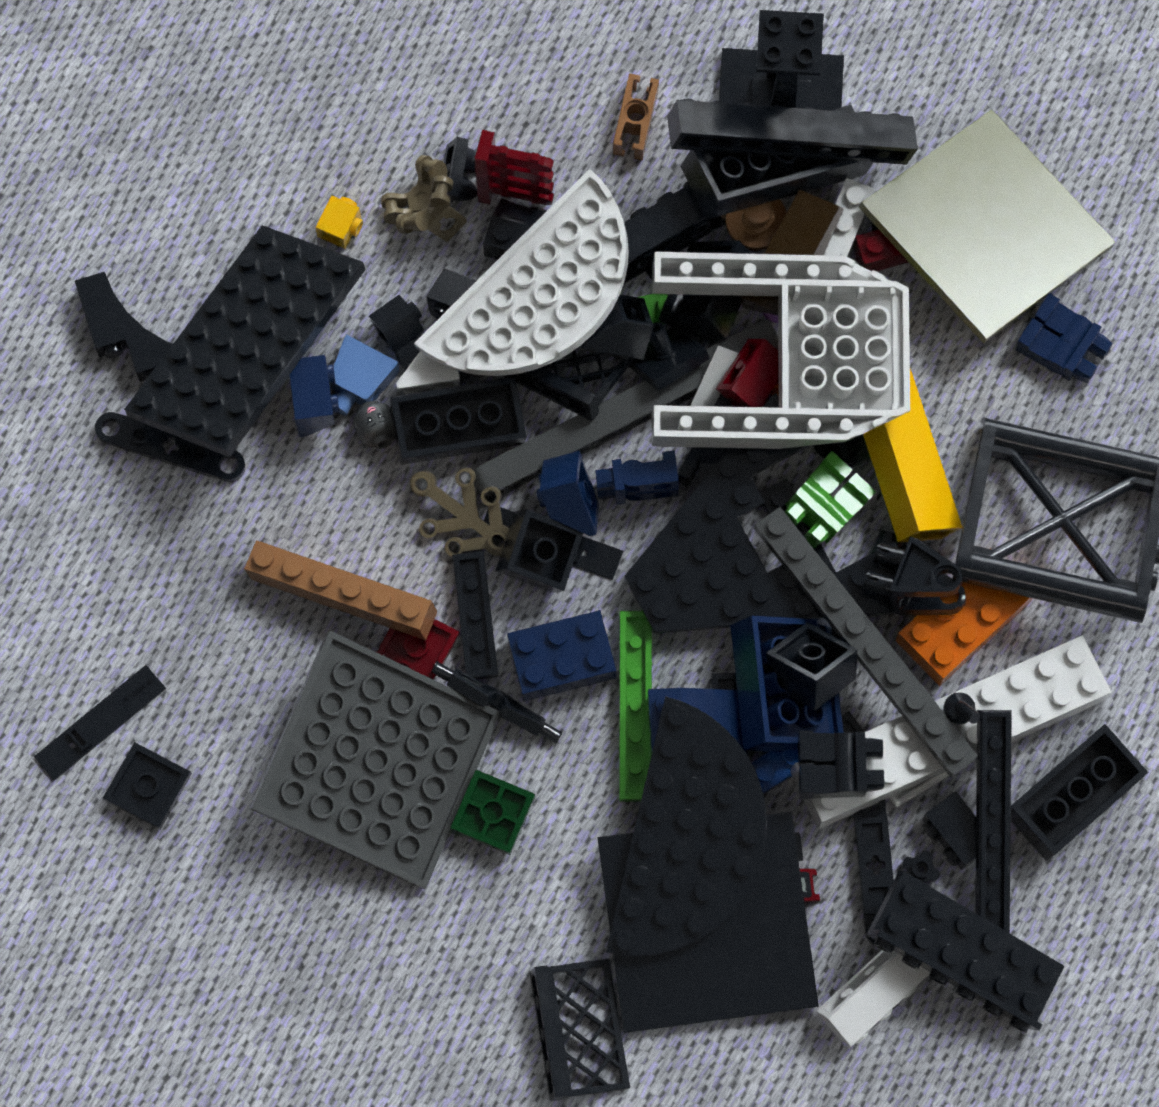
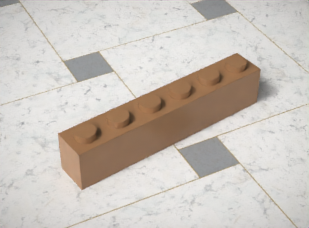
(341, 590)

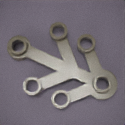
(466, 516)

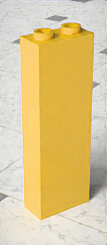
(912, 475)

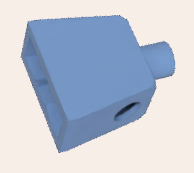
(361, 374)

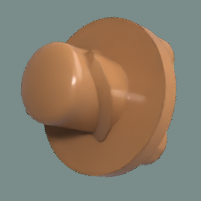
(756, 224)

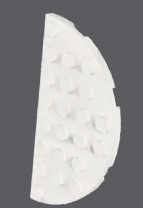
(541, 292)

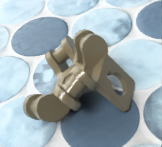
(425, 202)

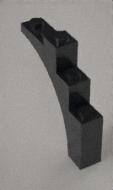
(116, 329)

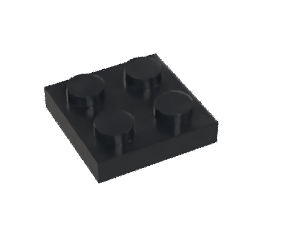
(147, 785)

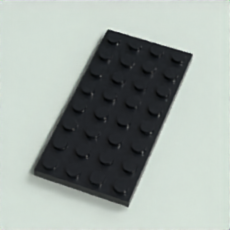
(245, 340)

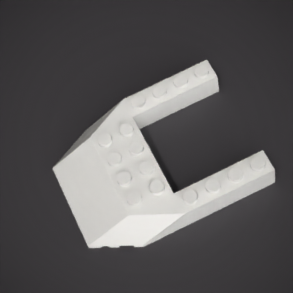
(837, 350)

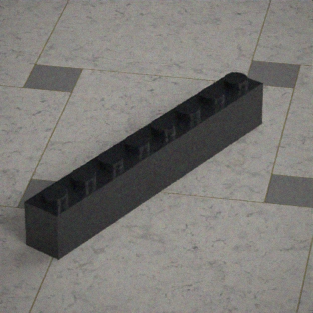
(791, 132)

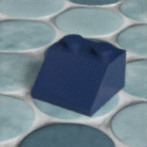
(312, 395)
(569, 493)

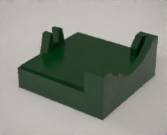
(492, 812)

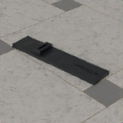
(600, 557)
(100, 722)

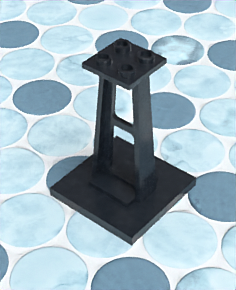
(785, 67)

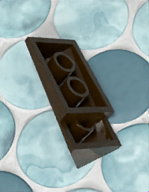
(803, 231)

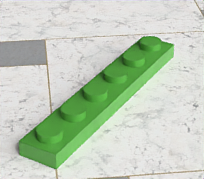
(634, 718)

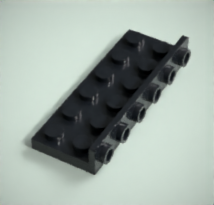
(965, 952)

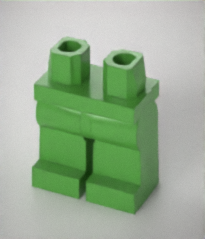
(820, 510)

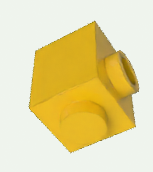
(339, 221)

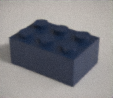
(561, 655)

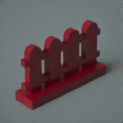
(512, 173)

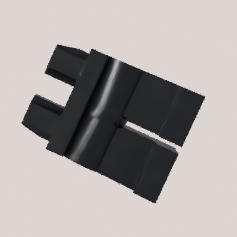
(836, 765)

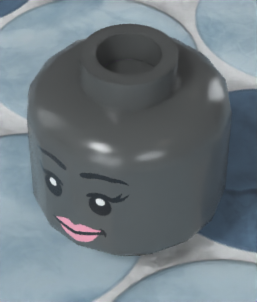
(374, 424)

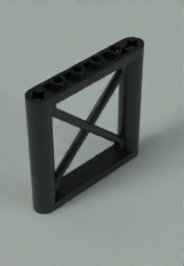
(988, 568)

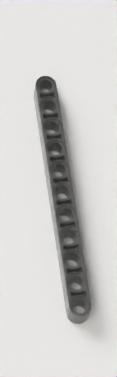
(614, 418)

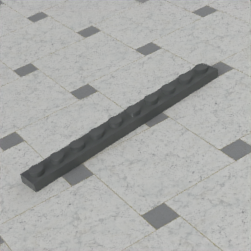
(873, 650)

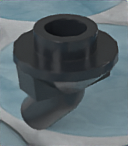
(960, 709)

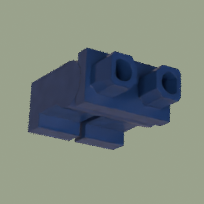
(1062, 340)
(639, 480)

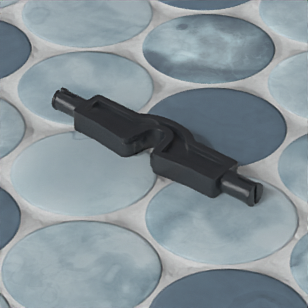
(486, 694)

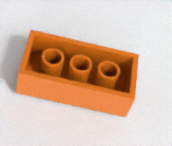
(948, 641)

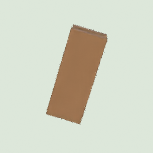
(631, 106)

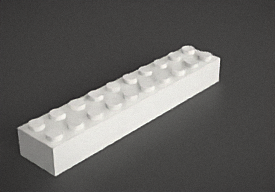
(1035, 690)

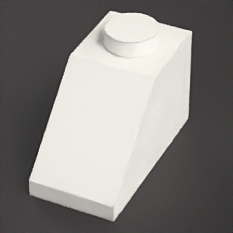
(426, 375)

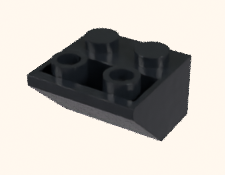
(624, 330)

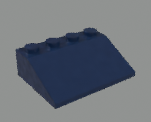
(766, 710)

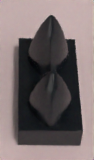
(460, 160)

